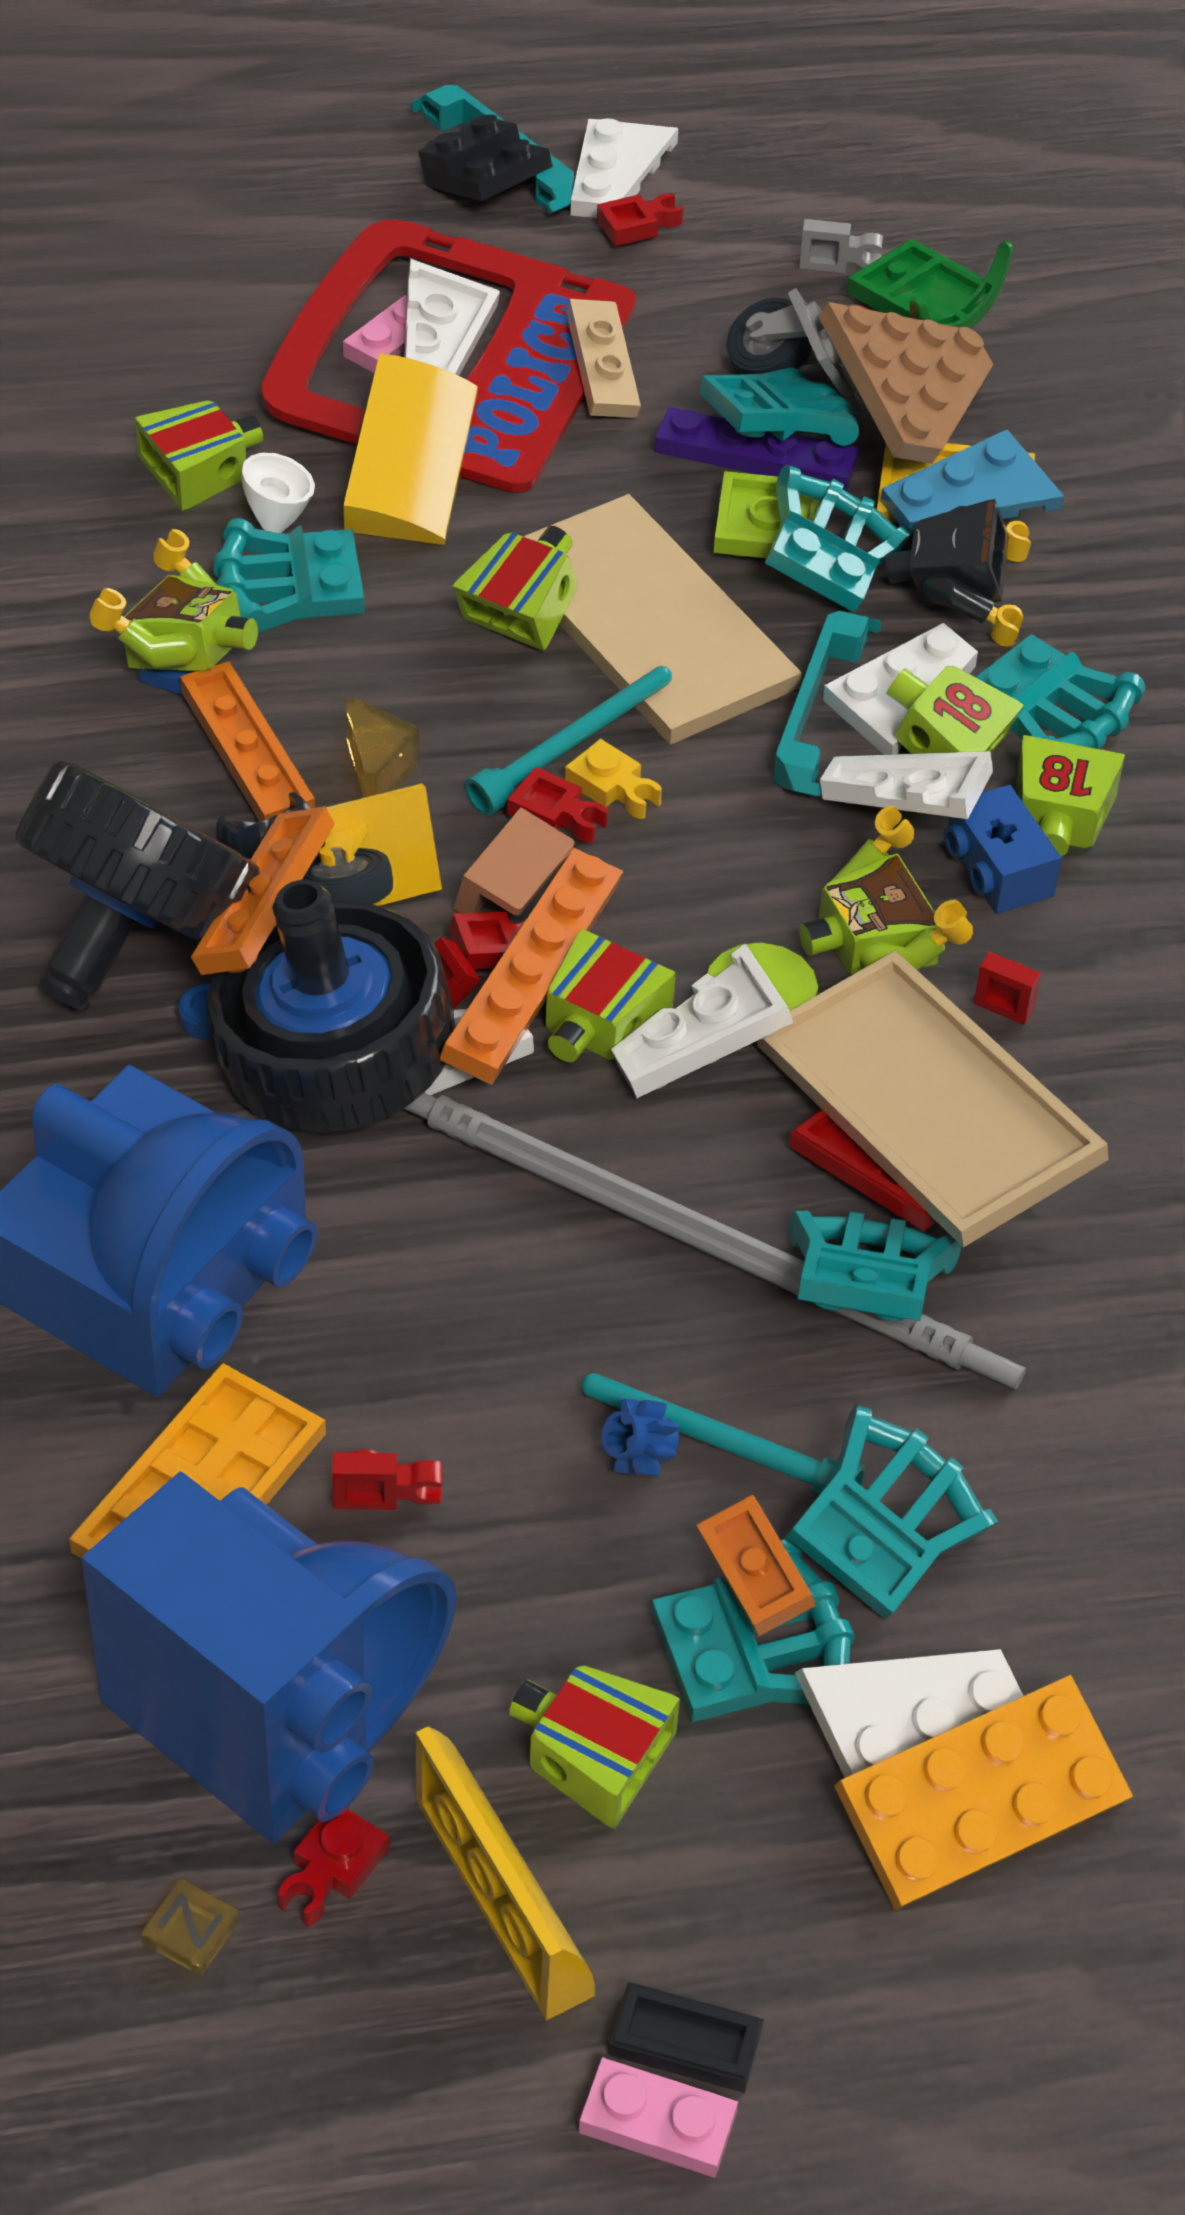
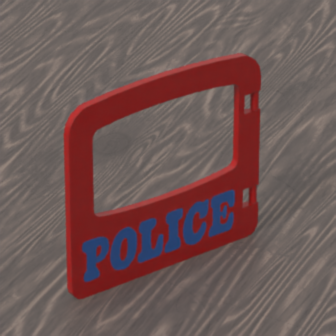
(523, 380)

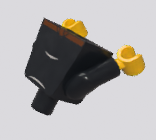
(962, 564)

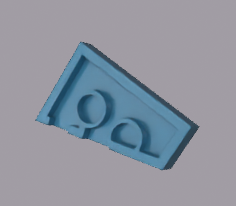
(982, 472)

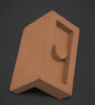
(514, 865)

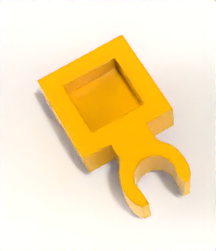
(611, 776)

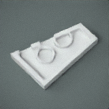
(862, 694)
(911, 782)

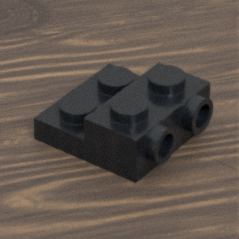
(481, 159)

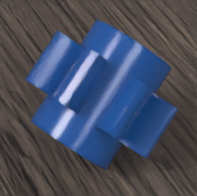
(640, 1437)

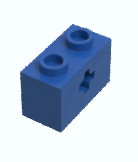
(1004, 851)

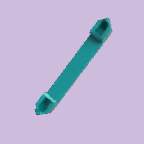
(453, 106)
(842, 639)

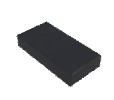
(686, 2037)

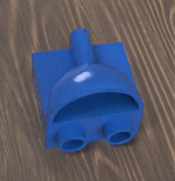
(149, 1225)
(258, 1649)

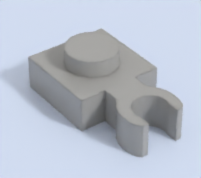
(830, 246)

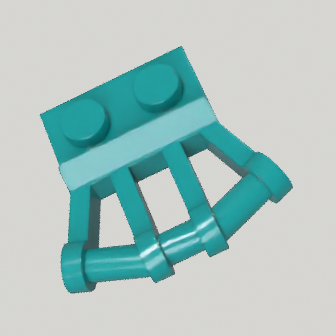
(780, 404)
(819, 557)
(319, 566)
(1043, 675)
(864, 1279)
(862, 1538)
(718, 1655)

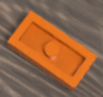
(756, 1565)

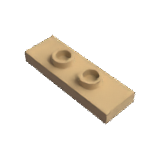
(603, 358)

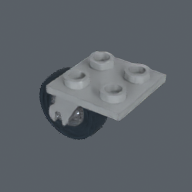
(786, 335)

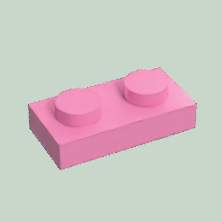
(380, 335)
(658, 2117)

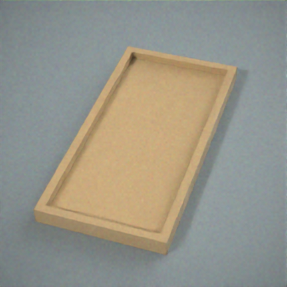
(652, 606)
(933, 1098)

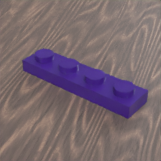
(717, 443)

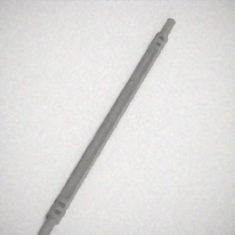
(694, 1229)

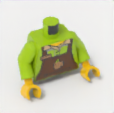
(182, 621)
(881, 909)

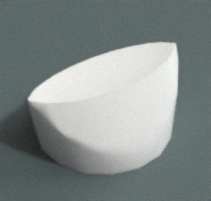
(276, 489)

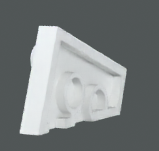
(616, 161)
(445, 316)
(712, 1023)
(898, 1703)

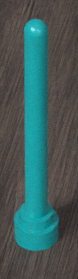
(491, 788)
(724, 1436)

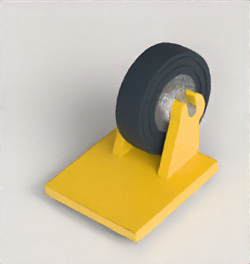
(379, 849)

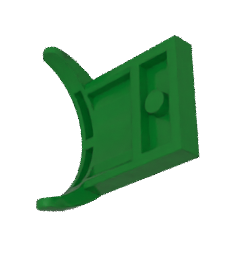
(929, 285)

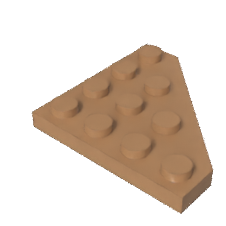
(909, 374)

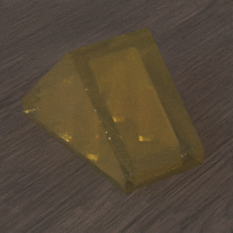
(380, 747)

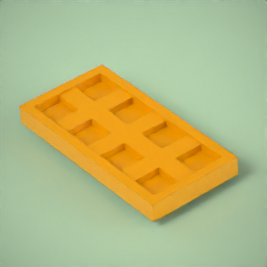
(223, 1440)
(982, 1792)

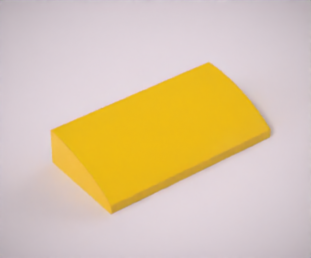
(409, 451)
(499, 1878)

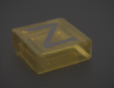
(190, 1927)

